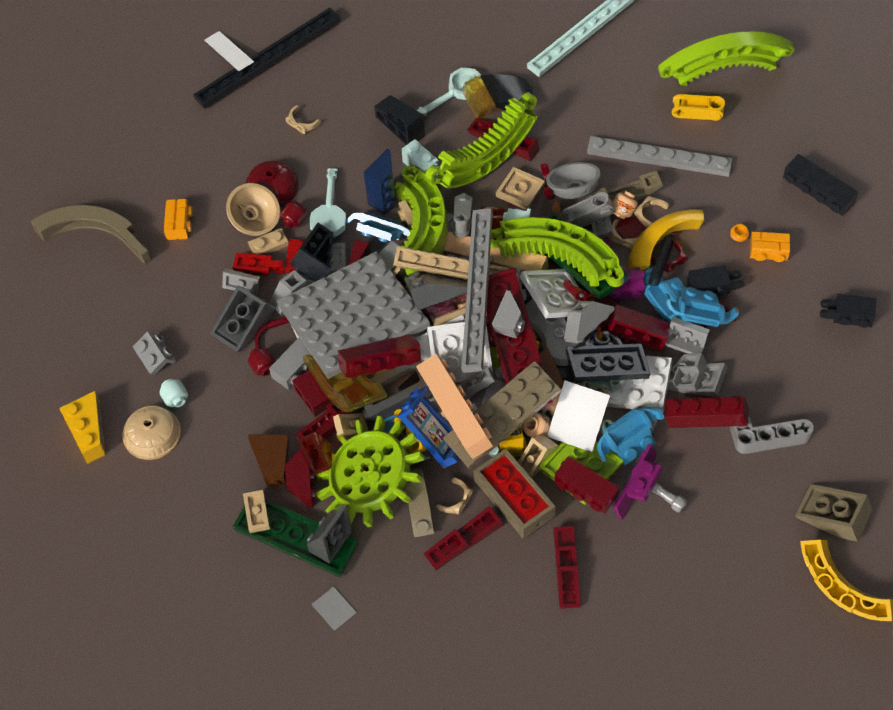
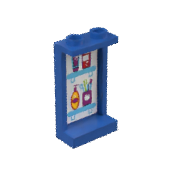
(428, 426)

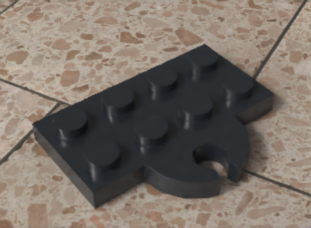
(607, 360)

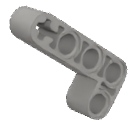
(797, 433)

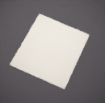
(578, 416)

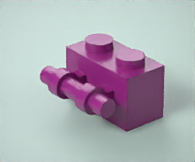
(631, 288)

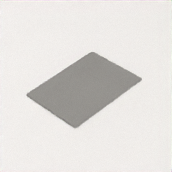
(334, 608)

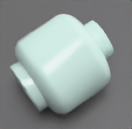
(173, 393)

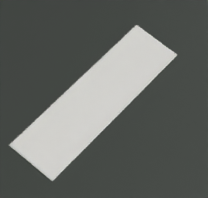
(229, 51)

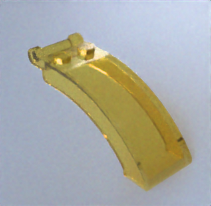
(344, 392)

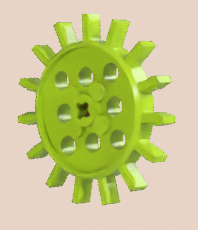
(370, 471)

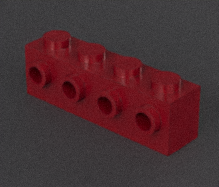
(379, 356)
(706, 412)

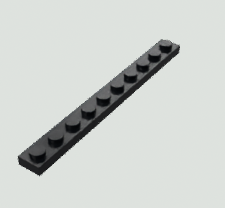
(267, 57)

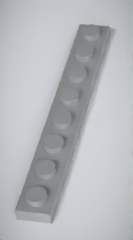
(659, 156)

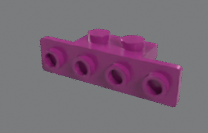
(640, 483)

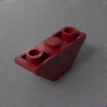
(300, 479)

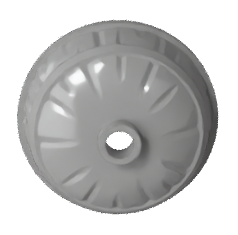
(573, 180)

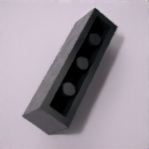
(820, 185)

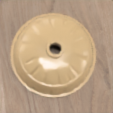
(259, 203)
(153, 440)

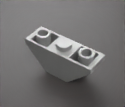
(288, 285)
(585, 319)

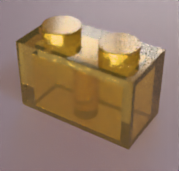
(478, 97)

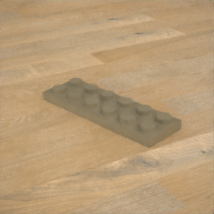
(509, 409)

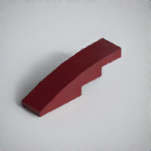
(566, 567)

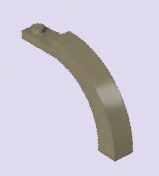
(94, 217)

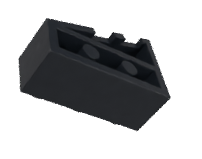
(400, 119)
(314, 254)

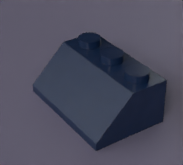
(380, 183)

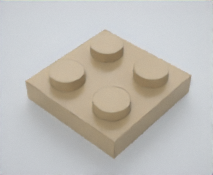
(520, 188)

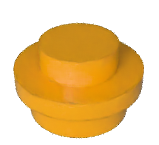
(739, 233)

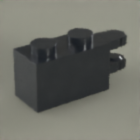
(715, 280)
(850, 310)

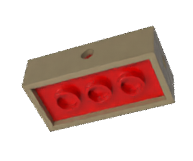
(514, 493)

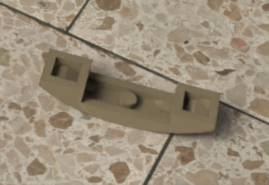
(643, 187)

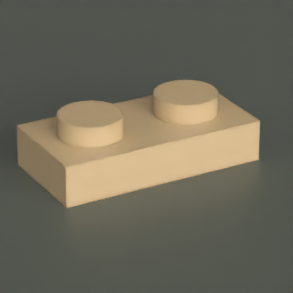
(268, 243)
(346, 424)
(256, 511)

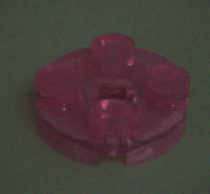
(440, 308)

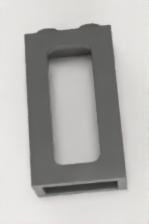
(388, 406)

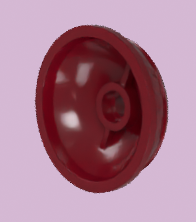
(282, 183)

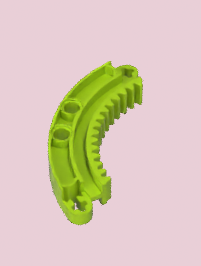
(725, 50)
(489, 152)
(428, 210)
(562, 240)

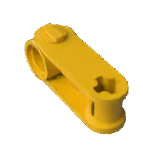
(698, 107)

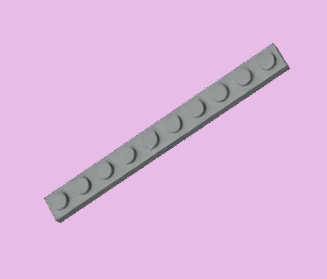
(477, 291)

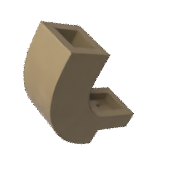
(419, 506)

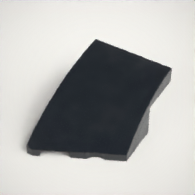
(506, 87)

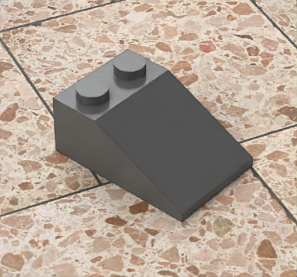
(430, 288)
(241, 318)
(331, 534)

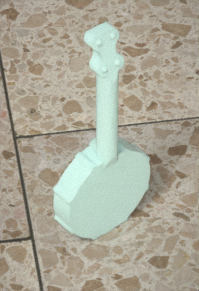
(456, 83)
(329, 215)

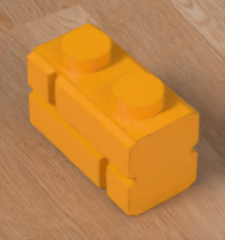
(177, 219)
(769, 246)

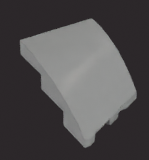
(696, 377)

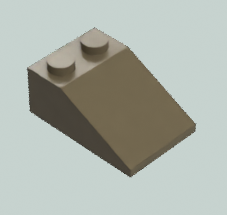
(835, 511)

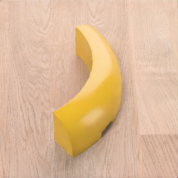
(653, 234)
(838, 589)

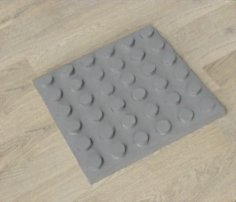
(351, 310)

